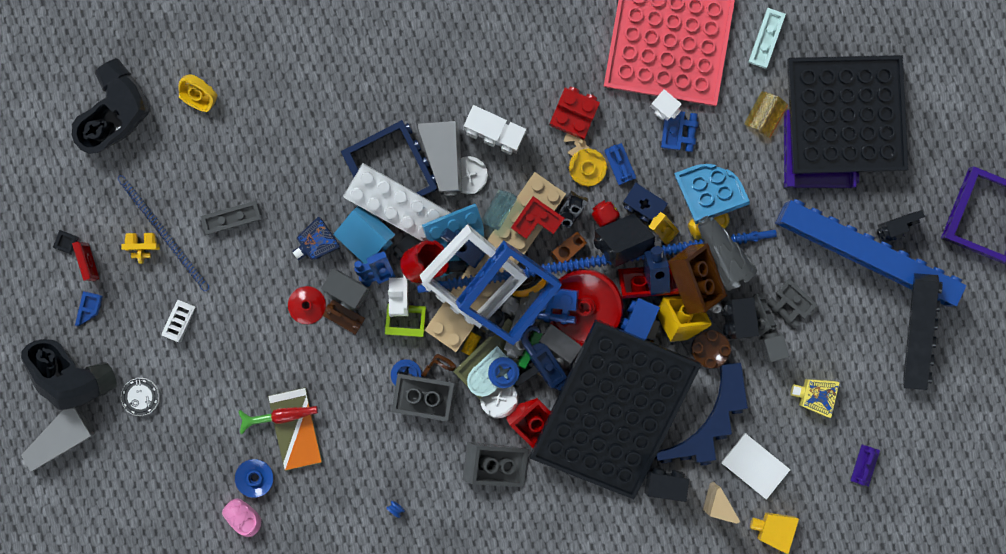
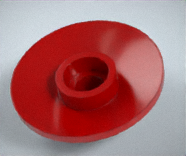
(315, 310)

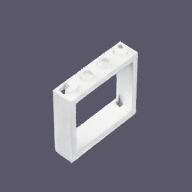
(496, 300)

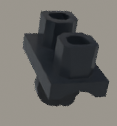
(571, 208)

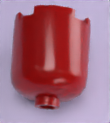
(418, 258)

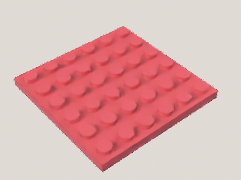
(670, 48)

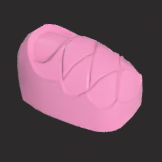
(242, 517)

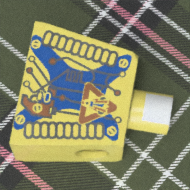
(817, 395)

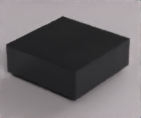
(64, 242)

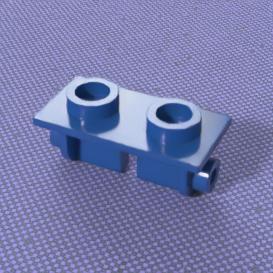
(620, 164)

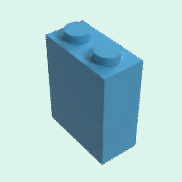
(364, 234)

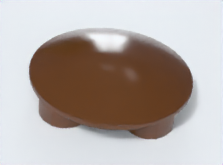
(711, 349)

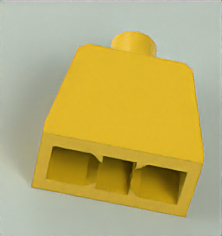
(776, 530)

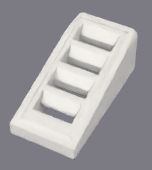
(178, 338)

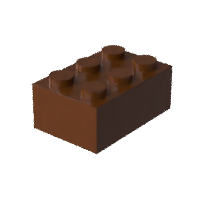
(697, 278)

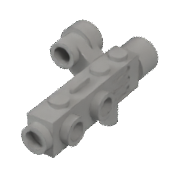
(511, 307)

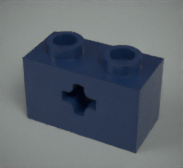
(638, 194)

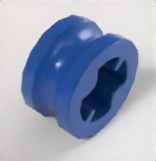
(395, 509)

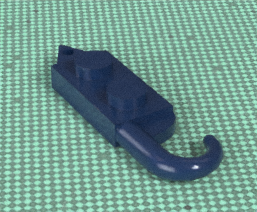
(544, 361)

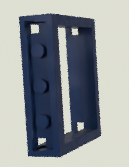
(414, 146)

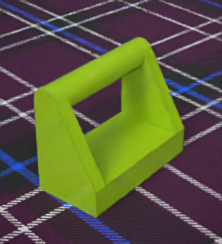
(407, 331)

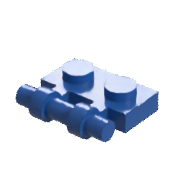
(673, 131)
(376, 269)
(564, 300)

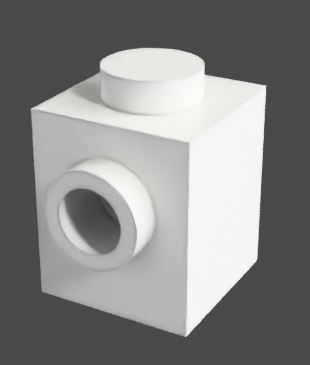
(666, 106)

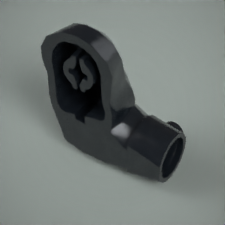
(113, 116)

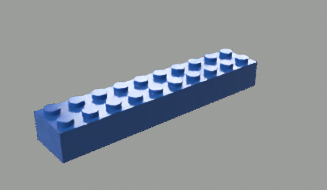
(864, 250)

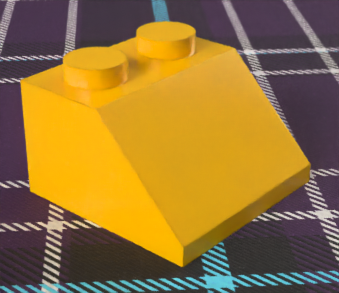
(676, 321)

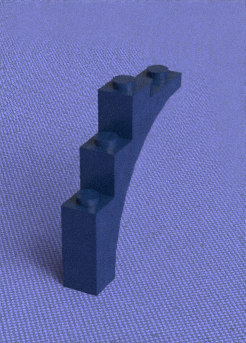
(701, 444)

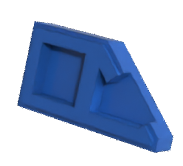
(88, 307)

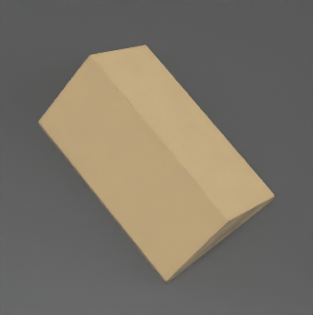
(718, 506)

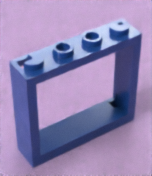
(486, 274)

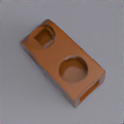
(568, 248)

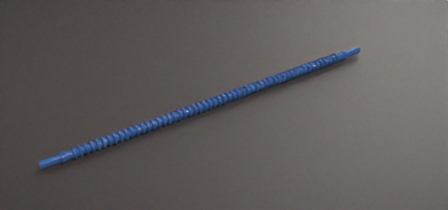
(753, 236)

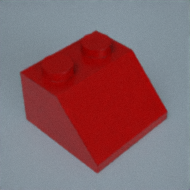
(529, 420)

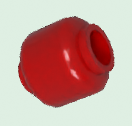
(605, 213)

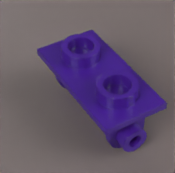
(865, 465)

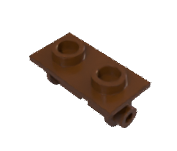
(344, 317)

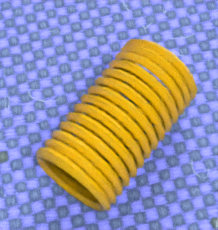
(469, 340)

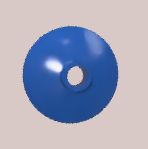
(244, 480)

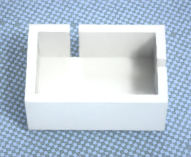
(494, 130)

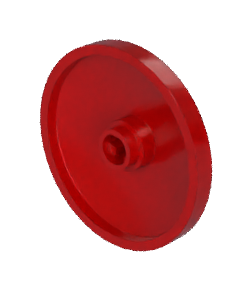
(596, 300)

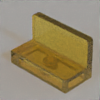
(766, 113)

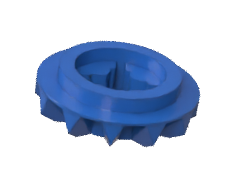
(401, 366)
(512, 374)

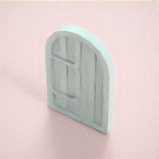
(478, 378)

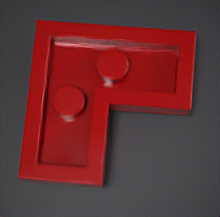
(534, 214)

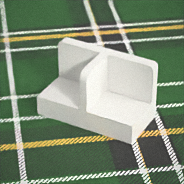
(398, 297)

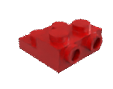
(574, 112)

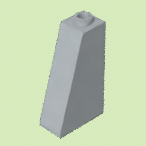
(444, 154)
(62, 435)

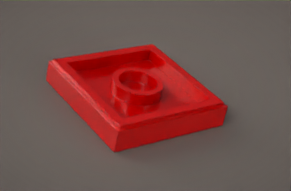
(85, 261)

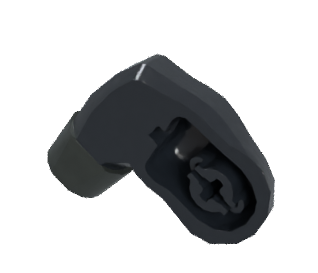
(59, 378)

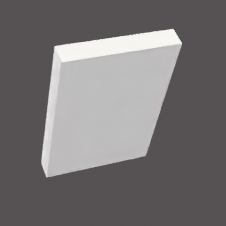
(755, 466)

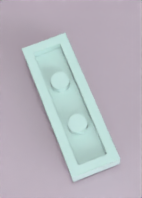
(766, 38)

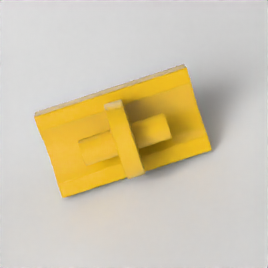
(131, 243)

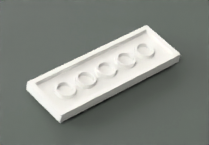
(392, 201)

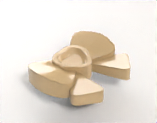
(579, 143)

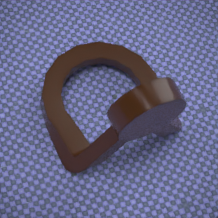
(452, 366)

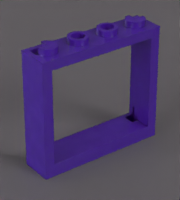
(958, 210)

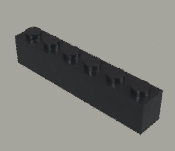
(921, 331)

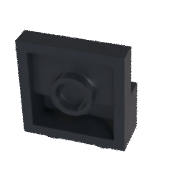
(897, 227)

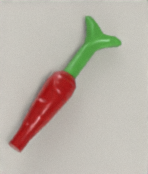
(278, 416)

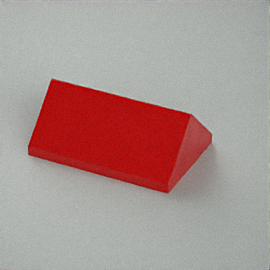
(634, 284)

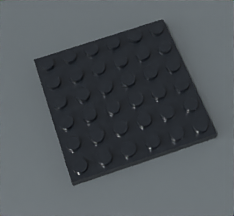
(847, 114)

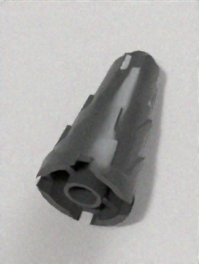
(729, 258)

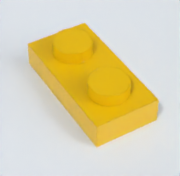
(663, 228)

